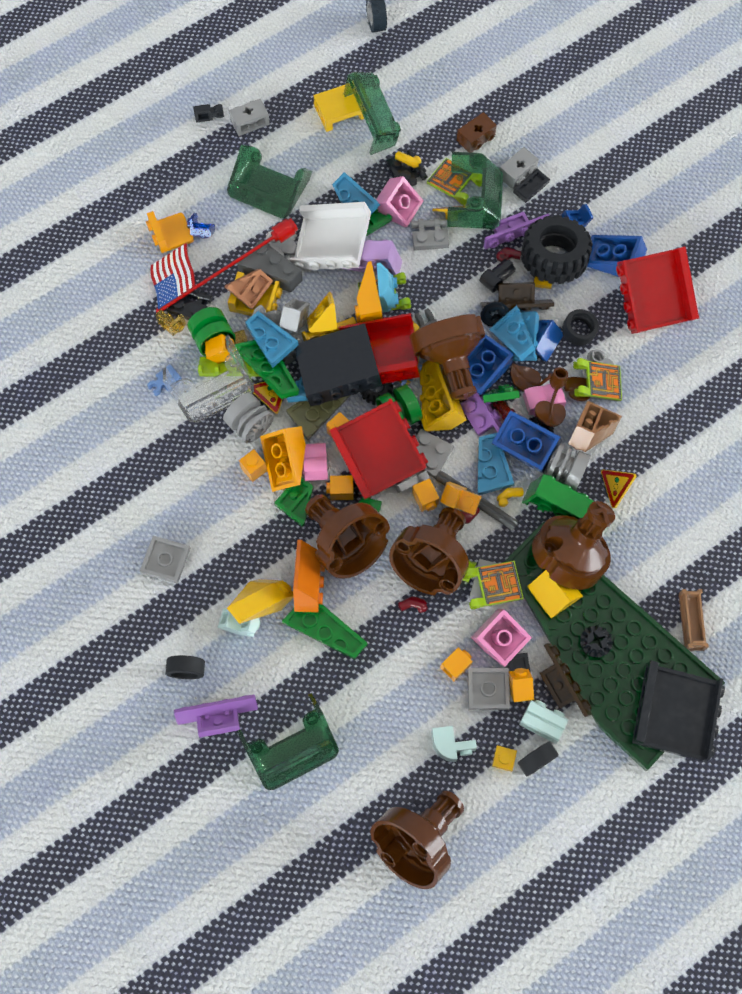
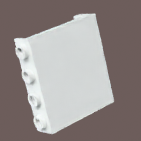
(332, 236)

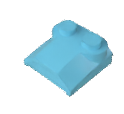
(386, 287)

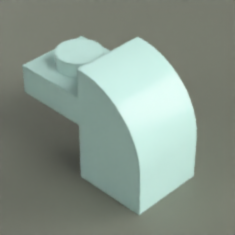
(230, 624)
(447, 748)

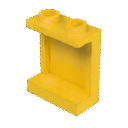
(334, 107)
(268, 299)

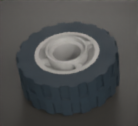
(376, 15)

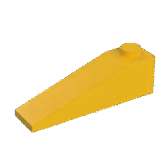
(437, 405)
(260, 599)

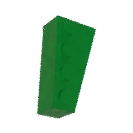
(556, 497)

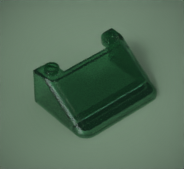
(263, 186)

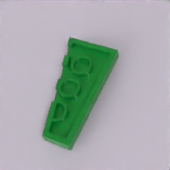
(276, 378)
(328, 630)

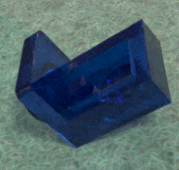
(202, 230)

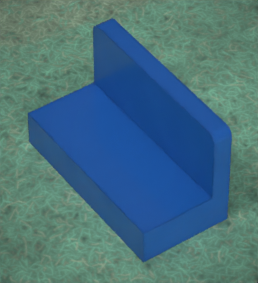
(547, 338)

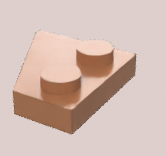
(250, 287)

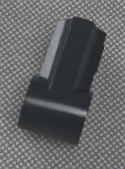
(498, 274)

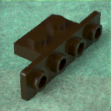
(521, 295)
(561, 684)

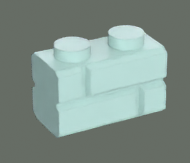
(544, 721)

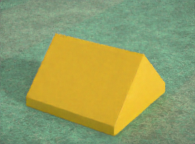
(323, 316)
(551, 595)

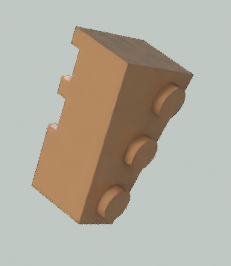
(593, 427)

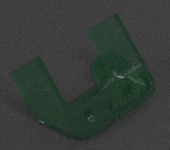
(374, 109)
(482, 210)
(295, 753)

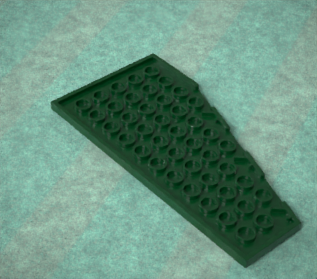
(615, 680)

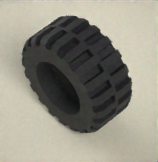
(560, 233)

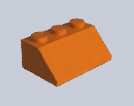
(307, 579)

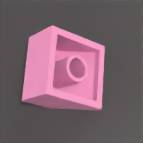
(399, 201)
(501, 637)

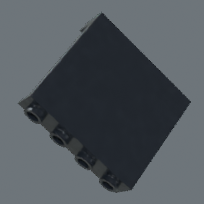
(337, 365)
(678, 712)

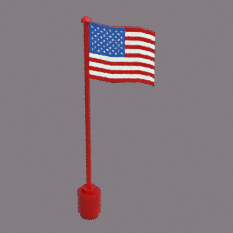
(175, 277)

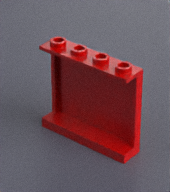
(657, 290)
(392, 347)
(379, 449)

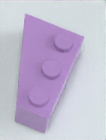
(380, 252)

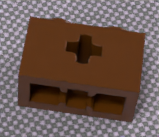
(476, 133)

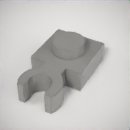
(409, 482)

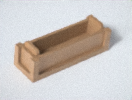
(692, 620)

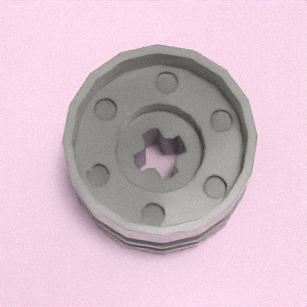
(248, 417)
(568, 467)

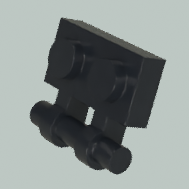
(401, 169)
(188, 307)

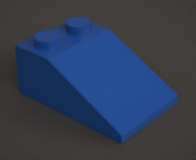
(611, 249)
(488, 363)
(526, 441)

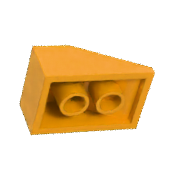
(368, 301)
(284, 457)

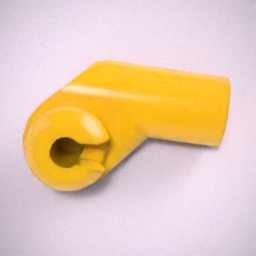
(410, 161)
(503, 497)

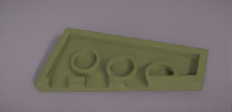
(313, 417)

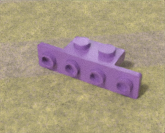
(509, 229)
(481, 414)
(216, 716)

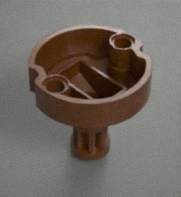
(450, 344)
(348, 537)
(574, 547)
(430, 555)
(414, 843)

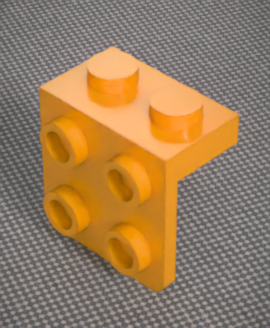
(169, 231)

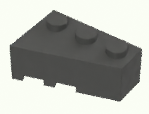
(273, 265)

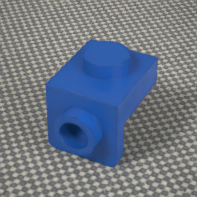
(582, 215)

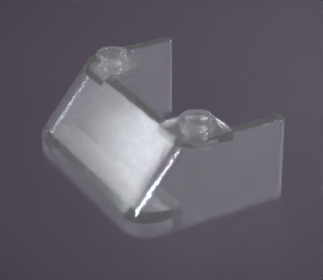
(214, 395)

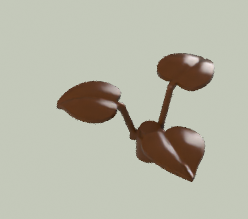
(547, 412)

